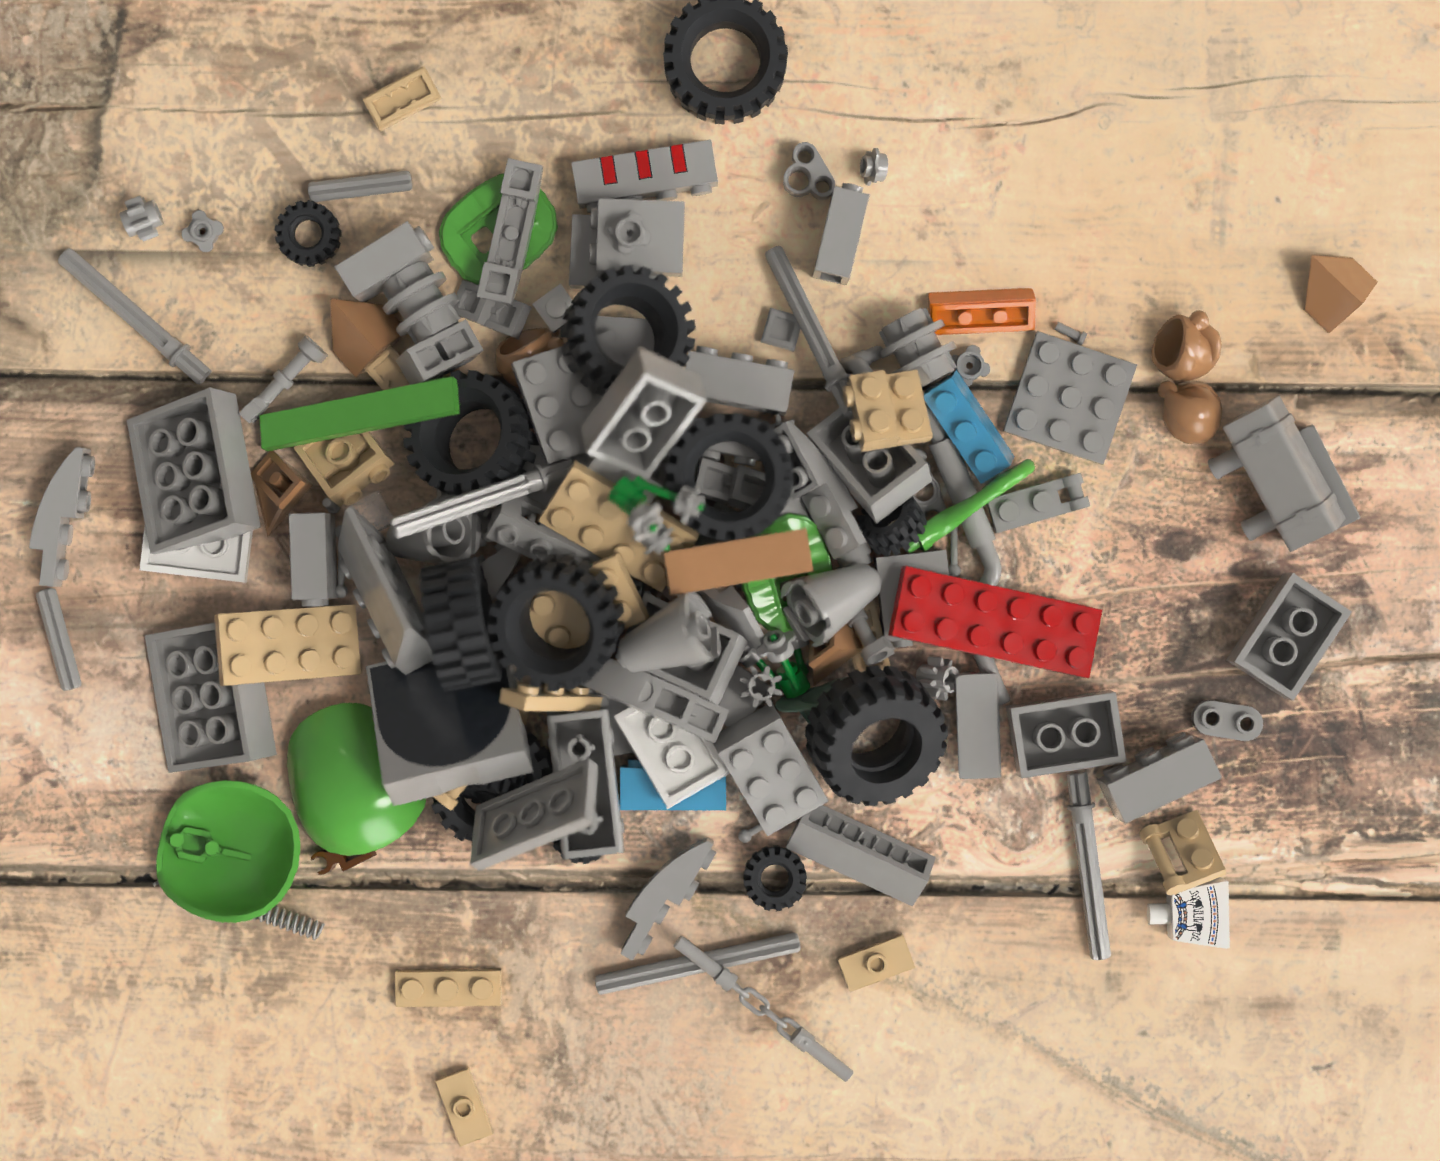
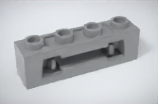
(532, 539)

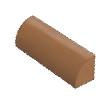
(737, 562)

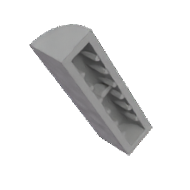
(862, 853)

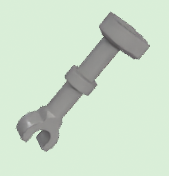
(283, 379)
(874, 649)

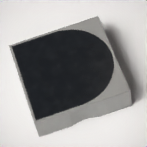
(443, 738)

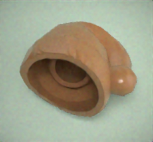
(529, 344)
(1186, 347)
(1190, 410)

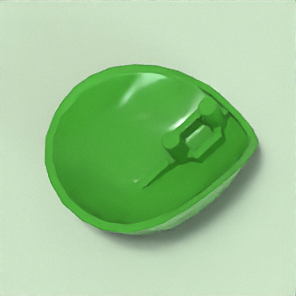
(340, 783)
(228, 851)

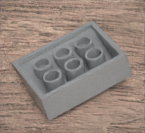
(193, 471)
(384, 593)
(197, 716)

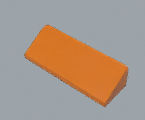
(983, 310)

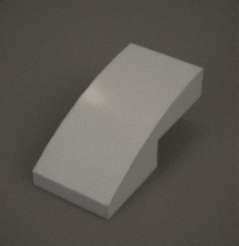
(491, 314)

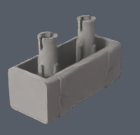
(1282, 474)
(576, 739)

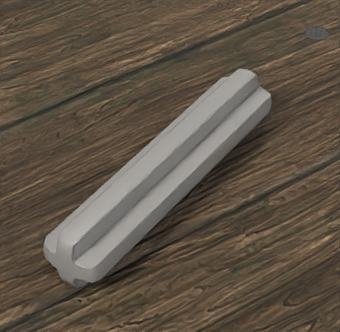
(360, 186)
(58, 639)

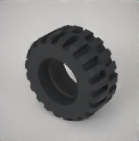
(897, 764)

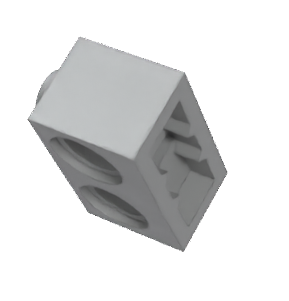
(440, 354)

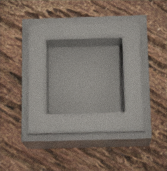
(781, 330)

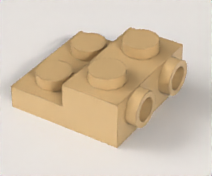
(887, 409)
(346, 465)

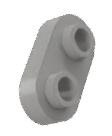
(1228, 720)

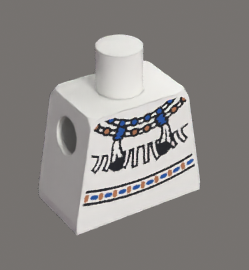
(1196, 914)

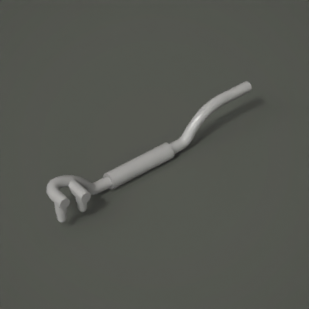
(959, 488)

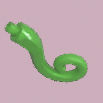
(956, 514)

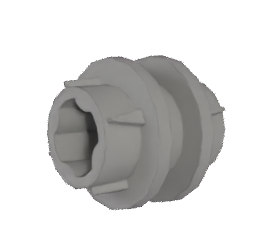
(420, 302)
(917, 346)

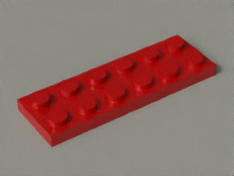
(995, 622)

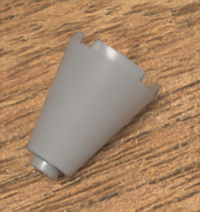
(440, 543)
(828, 600)
(671, 637)

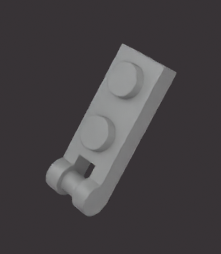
(1036, 503)

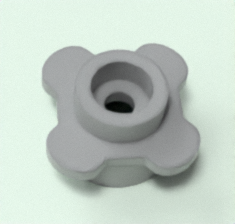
(874, 166)
(620, 229)
(204, 241)
(972, 356)

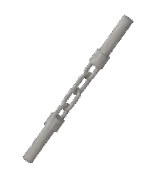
(800, 1038)

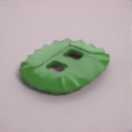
(480, 210)
(765, 595)

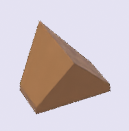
(1336, 289)
(361, 332)
(278, 489)
(833, 653)

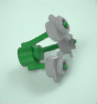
(645, 518)
(778, 648)

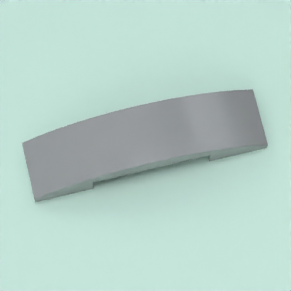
(511, 232)

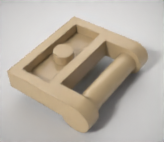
(1193, 848)

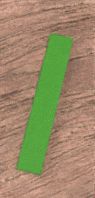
(359, 414)

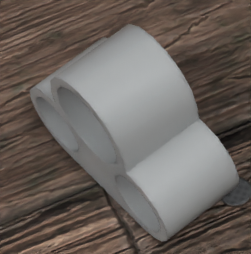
(815, 171)

